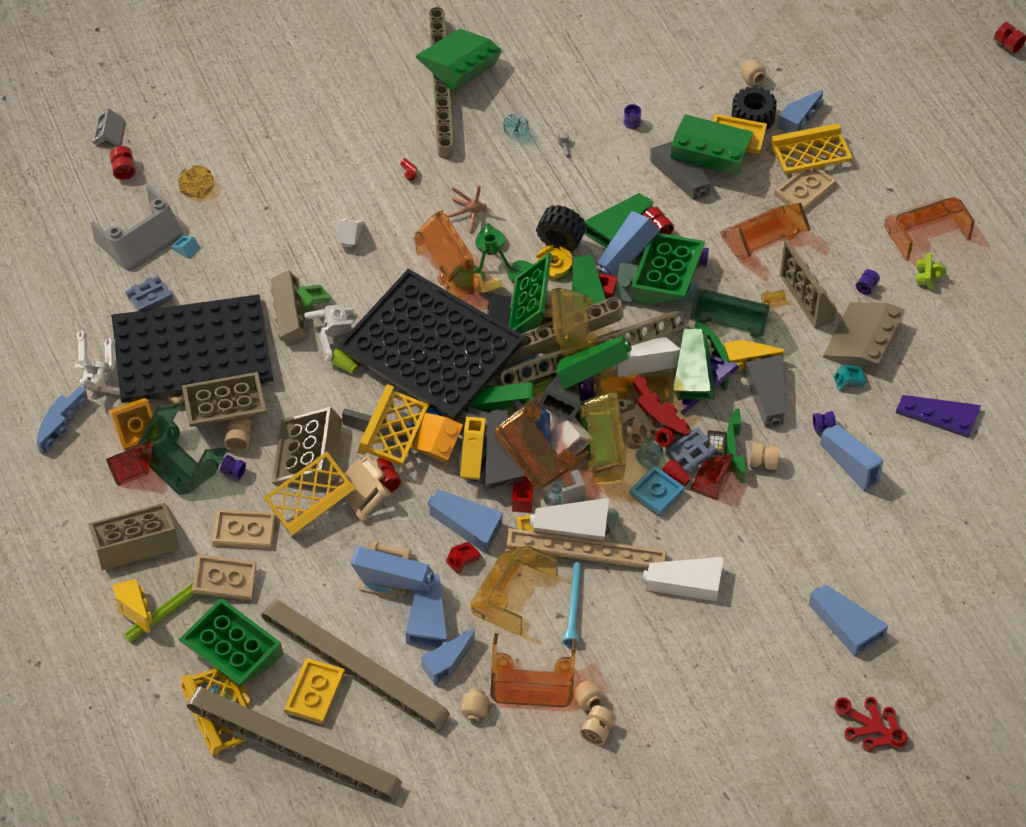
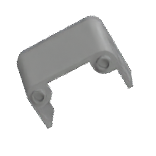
(144, 239)

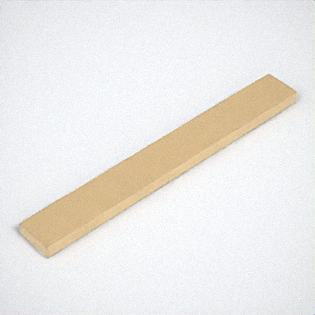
(585, 548)

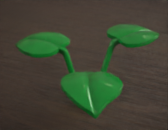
(490, 241)

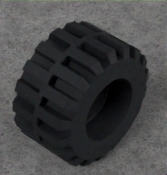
(757, 99)
(561, 227)

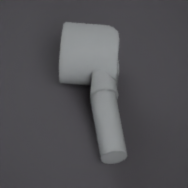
(563, 141)

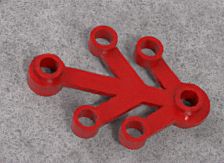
(872, 725)

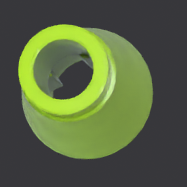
(343, 361)

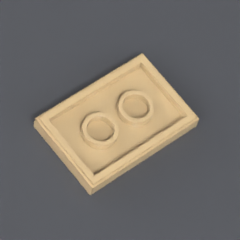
(805, 187)
(243, 529)
(224, 577)

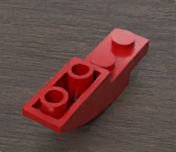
(664, 414)

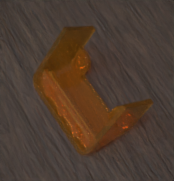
(899, 222)
(765, 228)
(448, 252)
(531, 448)
(531, 686)

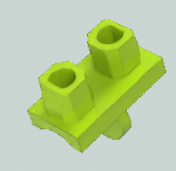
(931, 271)

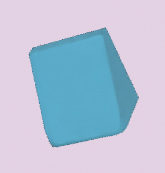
(186, 246)

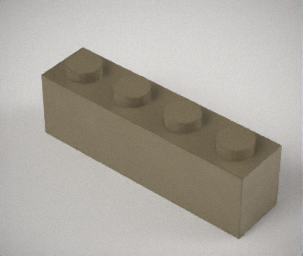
(288, 308)

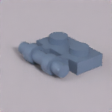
(150, 298)
(690, 445)

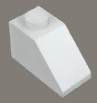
(349, 231)

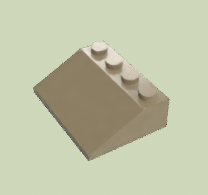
(806, 288)
(865, 335)
(223, 399)
(303, 441)
(134, 536)

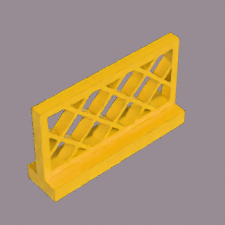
(806, 139)
(376, 423)
(322, 504)
(208, 728)

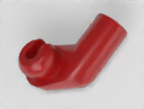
(411, 169)

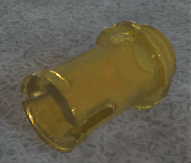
(773, 296)

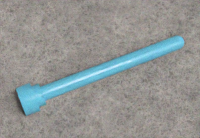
(571, 632)

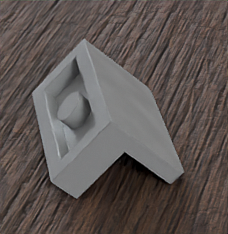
(108, 127)
(576, 490)

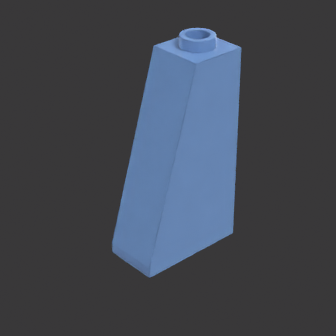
(627, 243)
(853, 456)
(466, 518)
(391, 571)
(426, 618)
(847, 620)

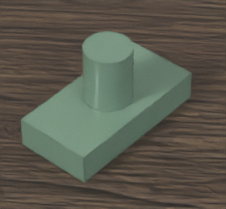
(624, 281)

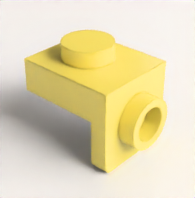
(488, 286)

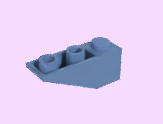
(797, 113)
(444, 660)

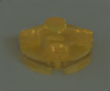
(199, 189)

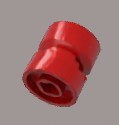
(1010, 37)
(122, 162)
(659, 219)
(391, 479)

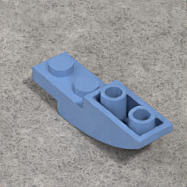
(55, 421)

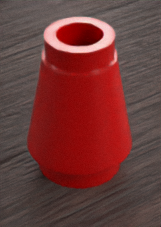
(660, 437)
(676, 472)

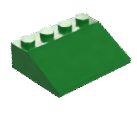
(460, 57)
(711, 144)
(666, 269)
(530, 296)
(232, 643)

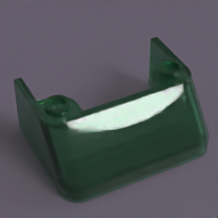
(731, 312)
(170, 460)

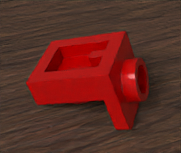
(608, 284)
(462, 555)

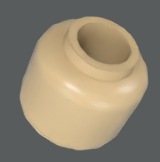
(753, 72)
(588, 695)
(474, 704)

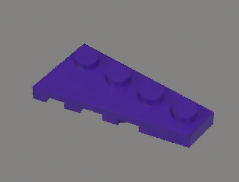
(943, 414)

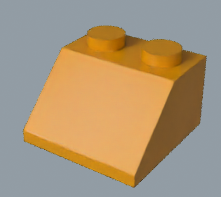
(131, 421)
(436, 437)

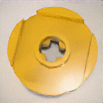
(564, 260)

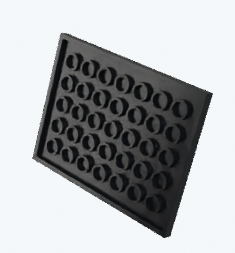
(431, 344)
(189, 345)

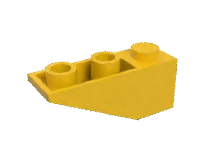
(746, 351)
(473, 447)
(131, 604)

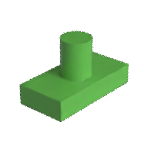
(313, 295)

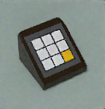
(717, 439)

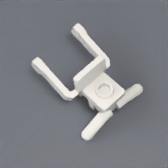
(336, 324)
(94, 371)

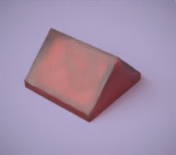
(130, 463)
(713, 476)

